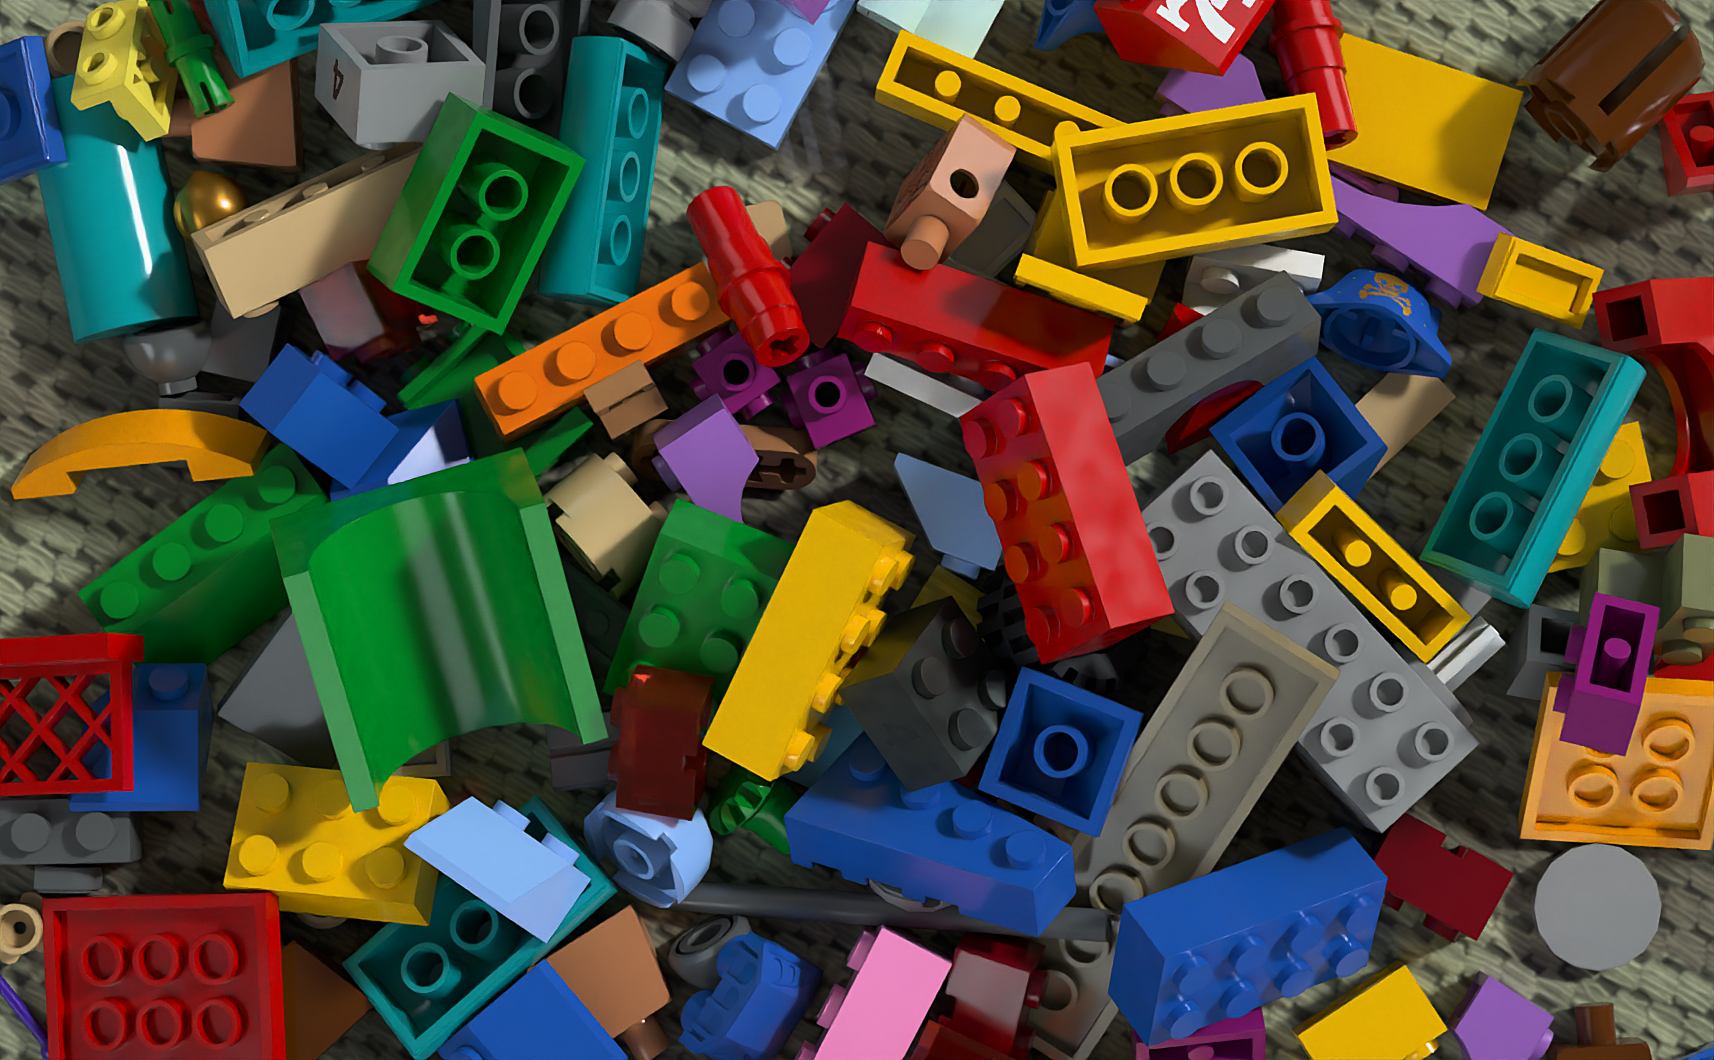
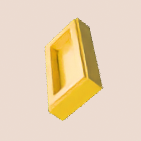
(1539, 280)

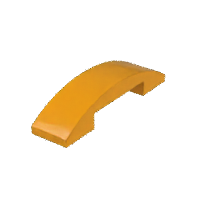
(208, 442)

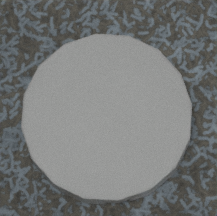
(1595, 906)

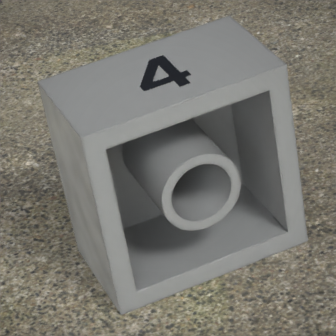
(392, 78)

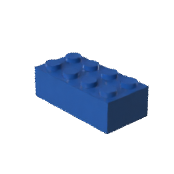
(1246, 936)

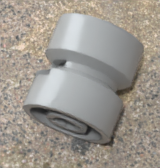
(658, 24)

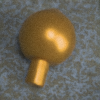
(206, 200)

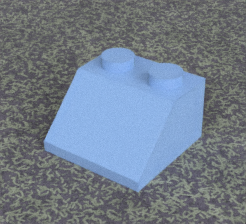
(950, 516)
(503, 864)

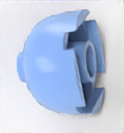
(654, 853)

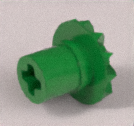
(752, 804)

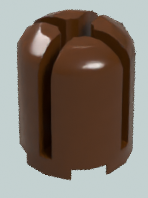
(1613, 77)

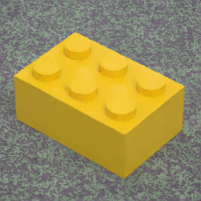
(322, 858)

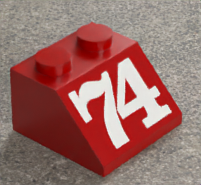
(1181, 33)

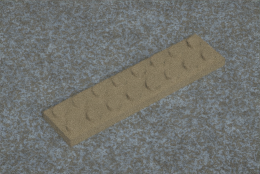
(1179, 802)

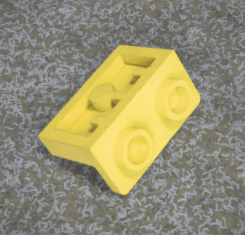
(126, 64)

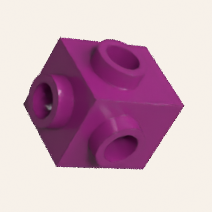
(746, 398)
(844, 419)

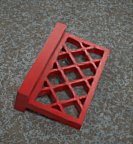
(59, 658)

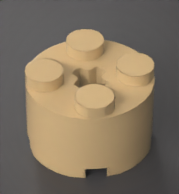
(606, 521)

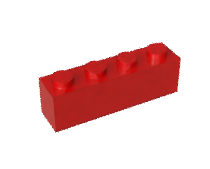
(966, 322)

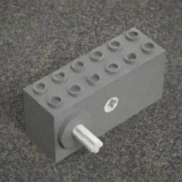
(1389, 717)

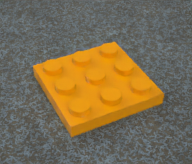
(1647, 798)

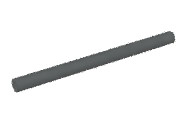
(871, 909)

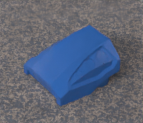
(755, 1003)

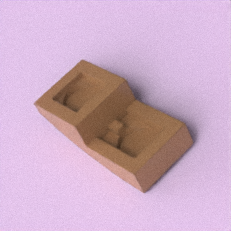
(626, 400)

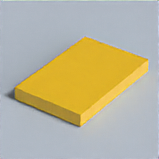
(1424, 124)
(1078, 291)

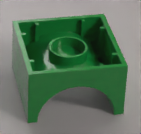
(435, 616)

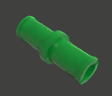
(191, 55)

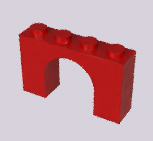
(1674, 330)

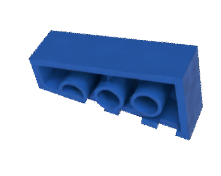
(930, 843)

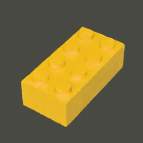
(1193, 183)
(810, 639)

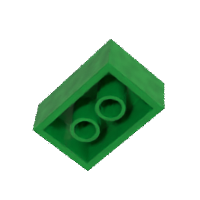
(475, 214)
(700, 598)

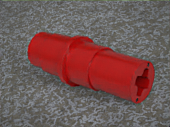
(1312, 61)
(748, 278)

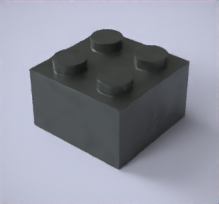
(928, 694)

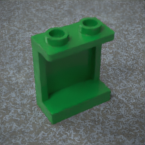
(452, 377)

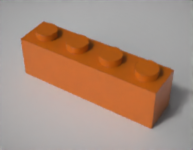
(647, 327)

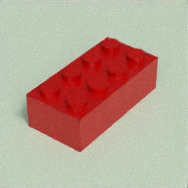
(1065, 513)

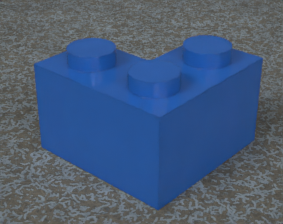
(320, 416)

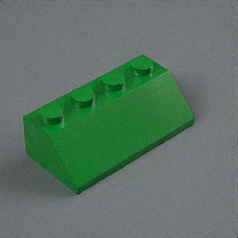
(210, 570)

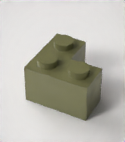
(1676, 583)

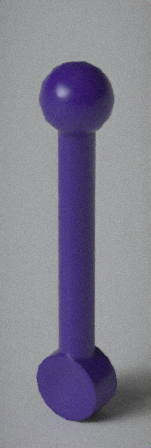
(25, 1016)

